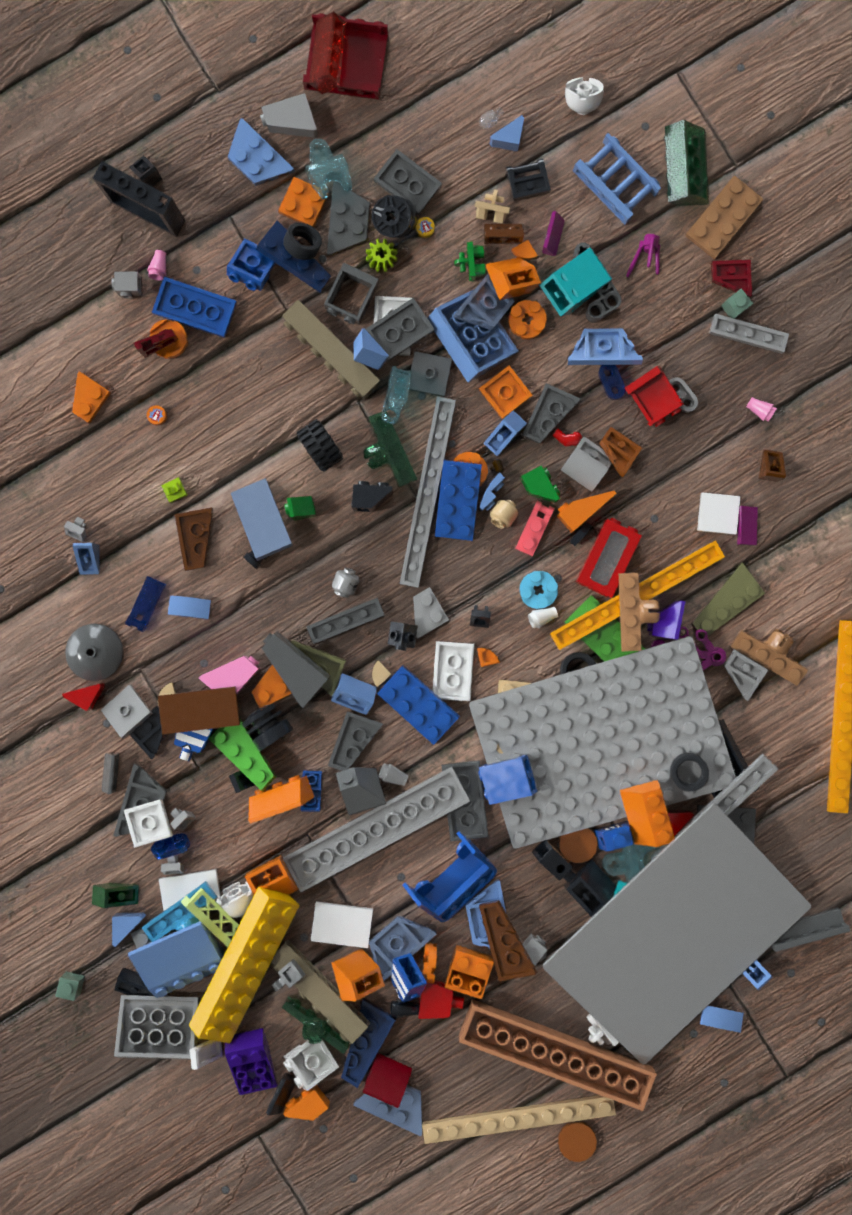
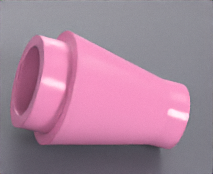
(157, 267)
(761, 409)

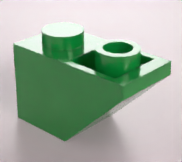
(538, 484)
(300, 507)

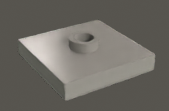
(126, 711)

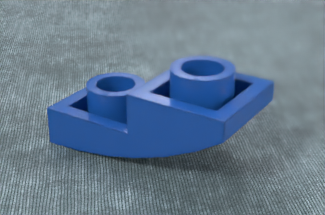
(315, 781)

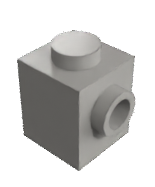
(127, 284)
(535, 948)

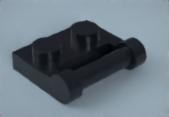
(528, 185)

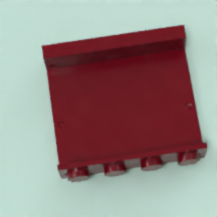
(361, 60)

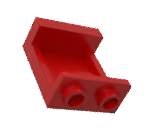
(655, 396)

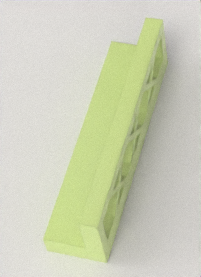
(204, 918)

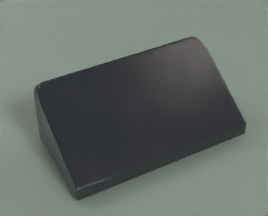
(131, 984)
(281, 1095)

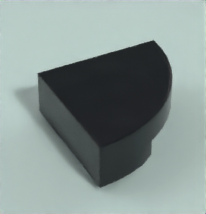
(580, 534)

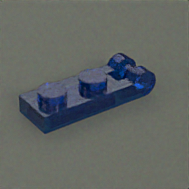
(145, 603)

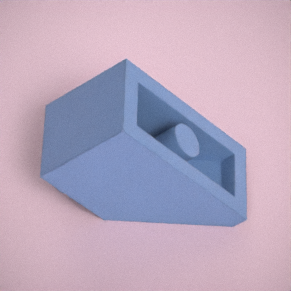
(505, 433)

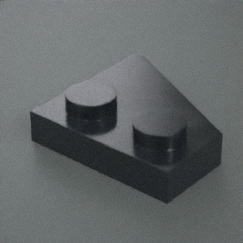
(149, 734)

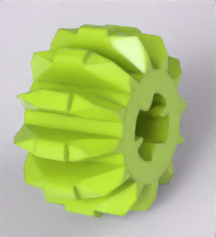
(375, 259)

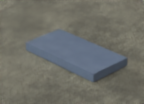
(261, 519)

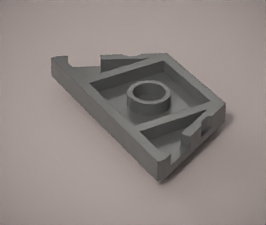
(347, 220)
(140, 790)

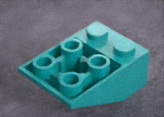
(575, 282)

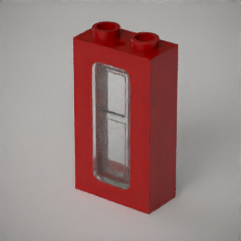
(608, 557)

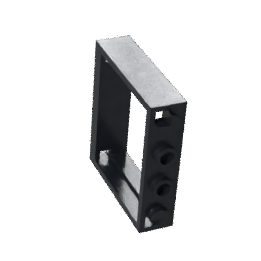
(139, 199)

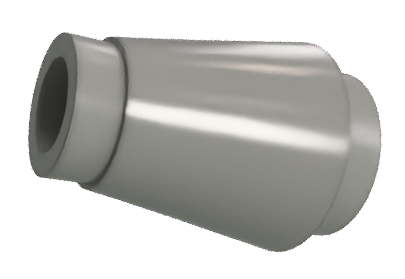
(391, 774)

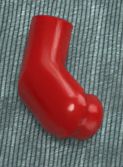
(567, 440)

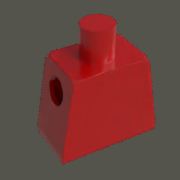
(437, 1001)

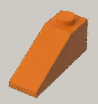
(580, 510)

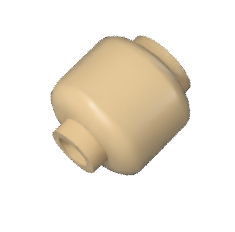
(504, 514)

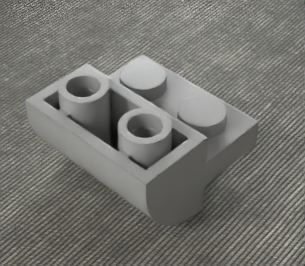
(587, 464)

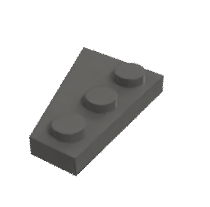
(548, 412)
(352, 739)

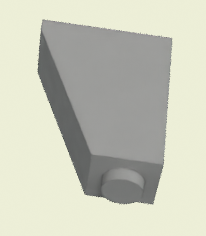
(290, 117)

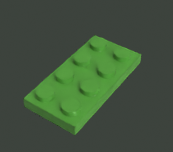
(605, 640)

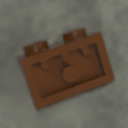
(503, 234)

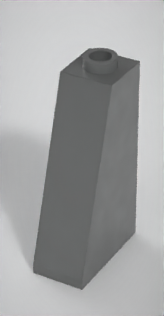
(294, 667)

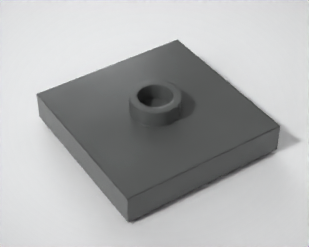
(429, 374)

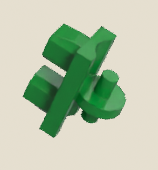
(473, 252)

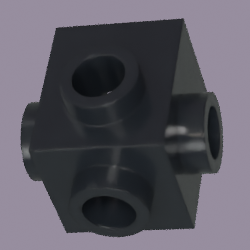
(402, 635)

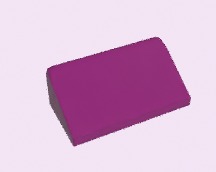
(553, 234)
(747, 525)

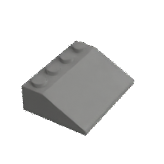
(155, 1027)

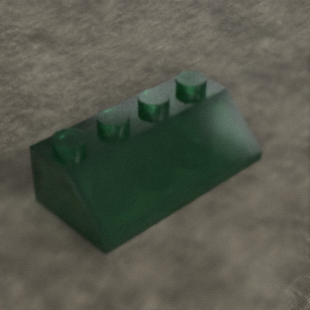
(686, 164)

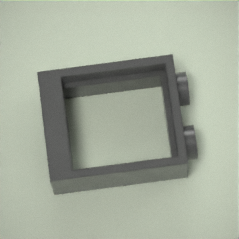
(358, 276)

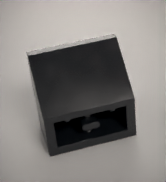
(369, 497)
(591, 888)

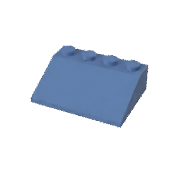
(470, 345)
(177, 959)

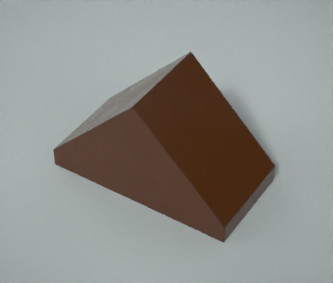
(772, 466)

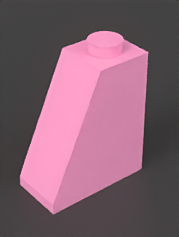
(232, 674)

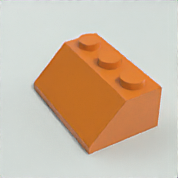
(279, 798)
(647, 814)

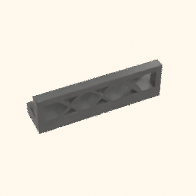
(812, 929)

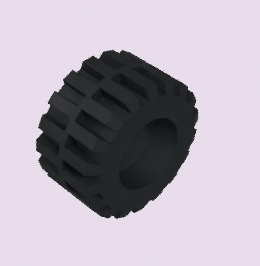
(319, 445)

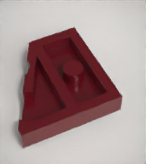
(733, 275)
(155, 342)

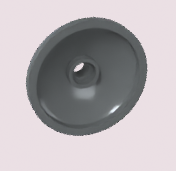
(106, 648)

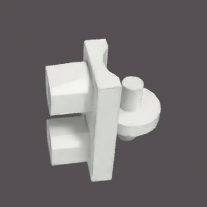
(600, 1034)

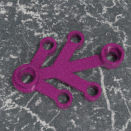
(707, 655)

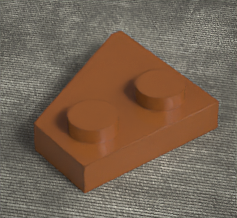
(619, 450)

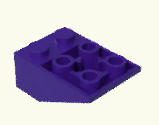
(251, 1062)

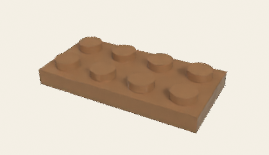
(724, 217)

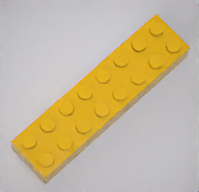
(243, 965)

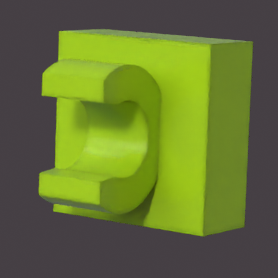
(174, 490)

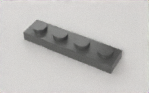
(345, 620)

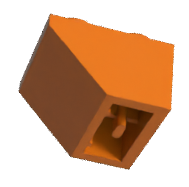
(513, 277)
(272, 876)
(469, 972)
(357, 975)

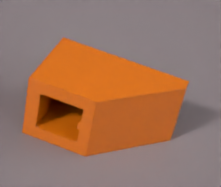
(307, 1105)

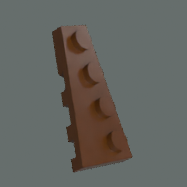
(506, 947)

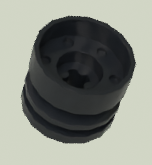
(404, 212)
(267, 726)

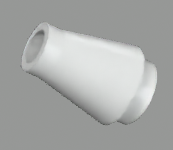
(542, 616)

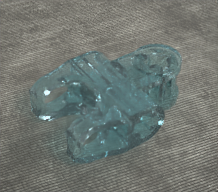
(326, 168)
(396, 393)
(628, 861)

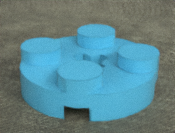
(549, 587)

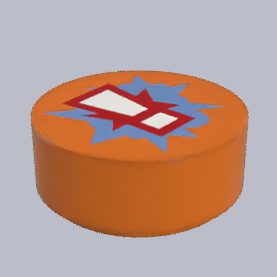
(156, 415)

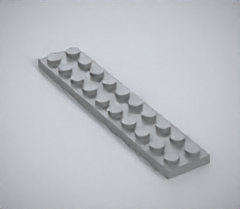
(376, 829)

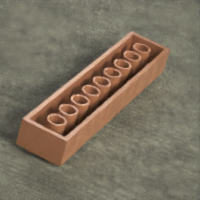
(557, 1054)

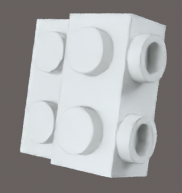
(310, 1064)

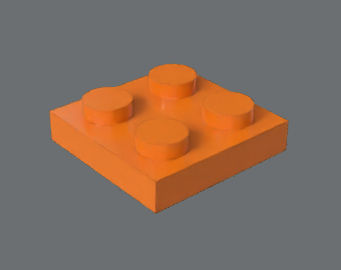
(302, 202)
(505, 392)

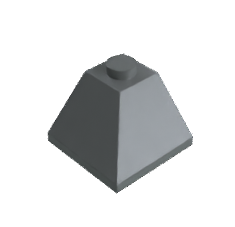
(360, 789)

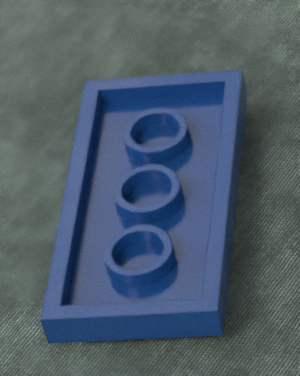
(194, 307)
(458, 500)
(418, 704)

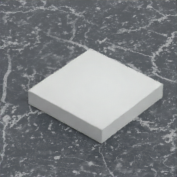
(718, 513)
(148, 823)

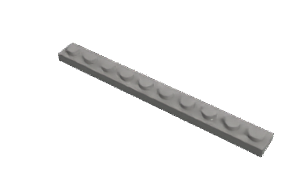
(427, 492)

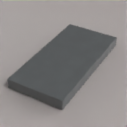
(470, 817)

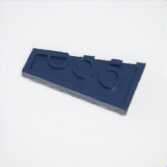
(306, 270)
(368, 1044)

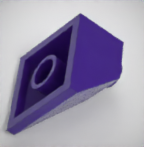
(669, 622)

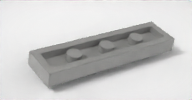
(749, 333)

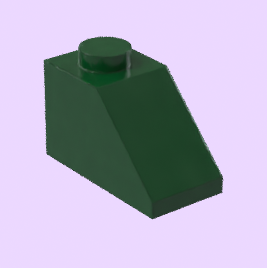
(114, 895)

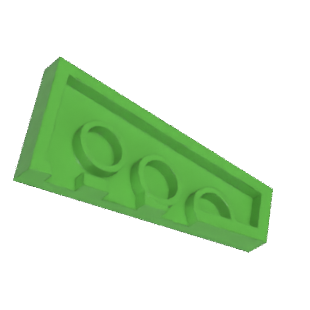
(243, 753)

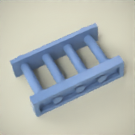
(611, 197)

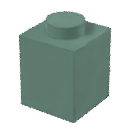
(737, 304)
(70, 986)

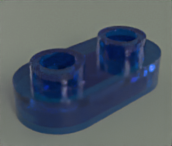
(611, 381)
(170, 846)

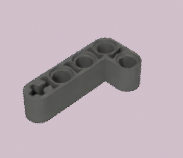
(601, 296)

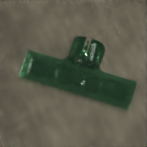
(388, 451)
(314, 1028)

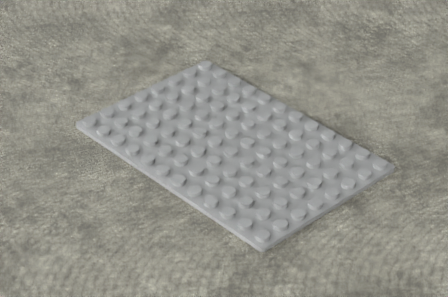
(603, 734)
(677, 934)

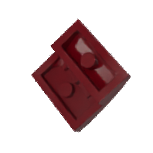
(387, 1080)

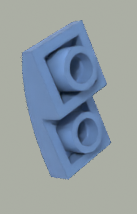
(488, 497)
(189, 607)
(722, 1018)

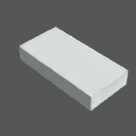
(205, 1053)

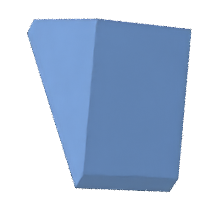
(508, 136)
(368, 351)
(87, 557)
(123, 924)
(757, 975)

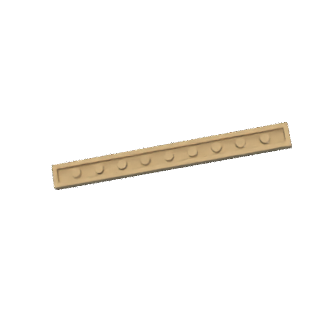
(517, 1118)

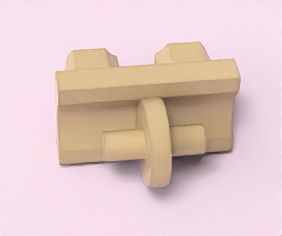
(500, 211)

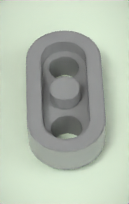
(685, 393)

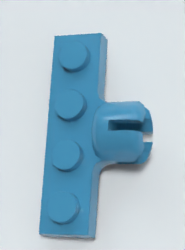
(176, 916)

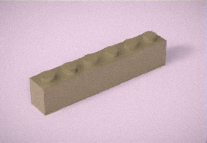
(330, 349)
(323, 995)

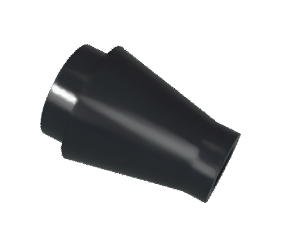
(403, 1009)

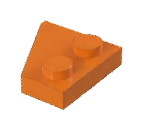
(88, 397)
(270, 688)

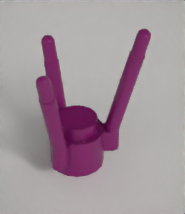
(650, 245)

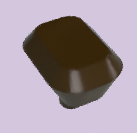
(497, 466)

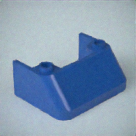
(456, 884)

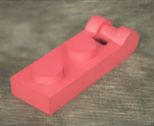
(534, 529)

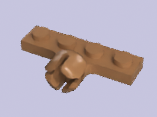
(633, 612)
(771, 654)

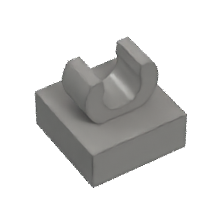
(76, 529)
(182, 819)
(172, 866)

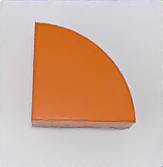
(524, 251)
(487, 657)

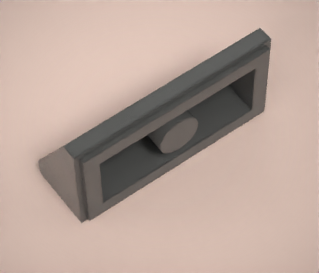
(110, 773)

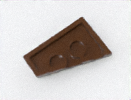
(193, 535)

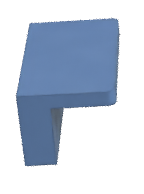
(354, 694)

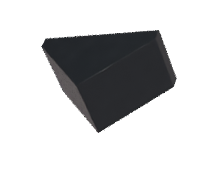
(146, 171)

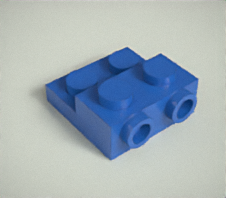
(249, 266)

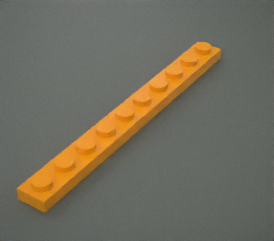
(647, 589)
(842, 725)

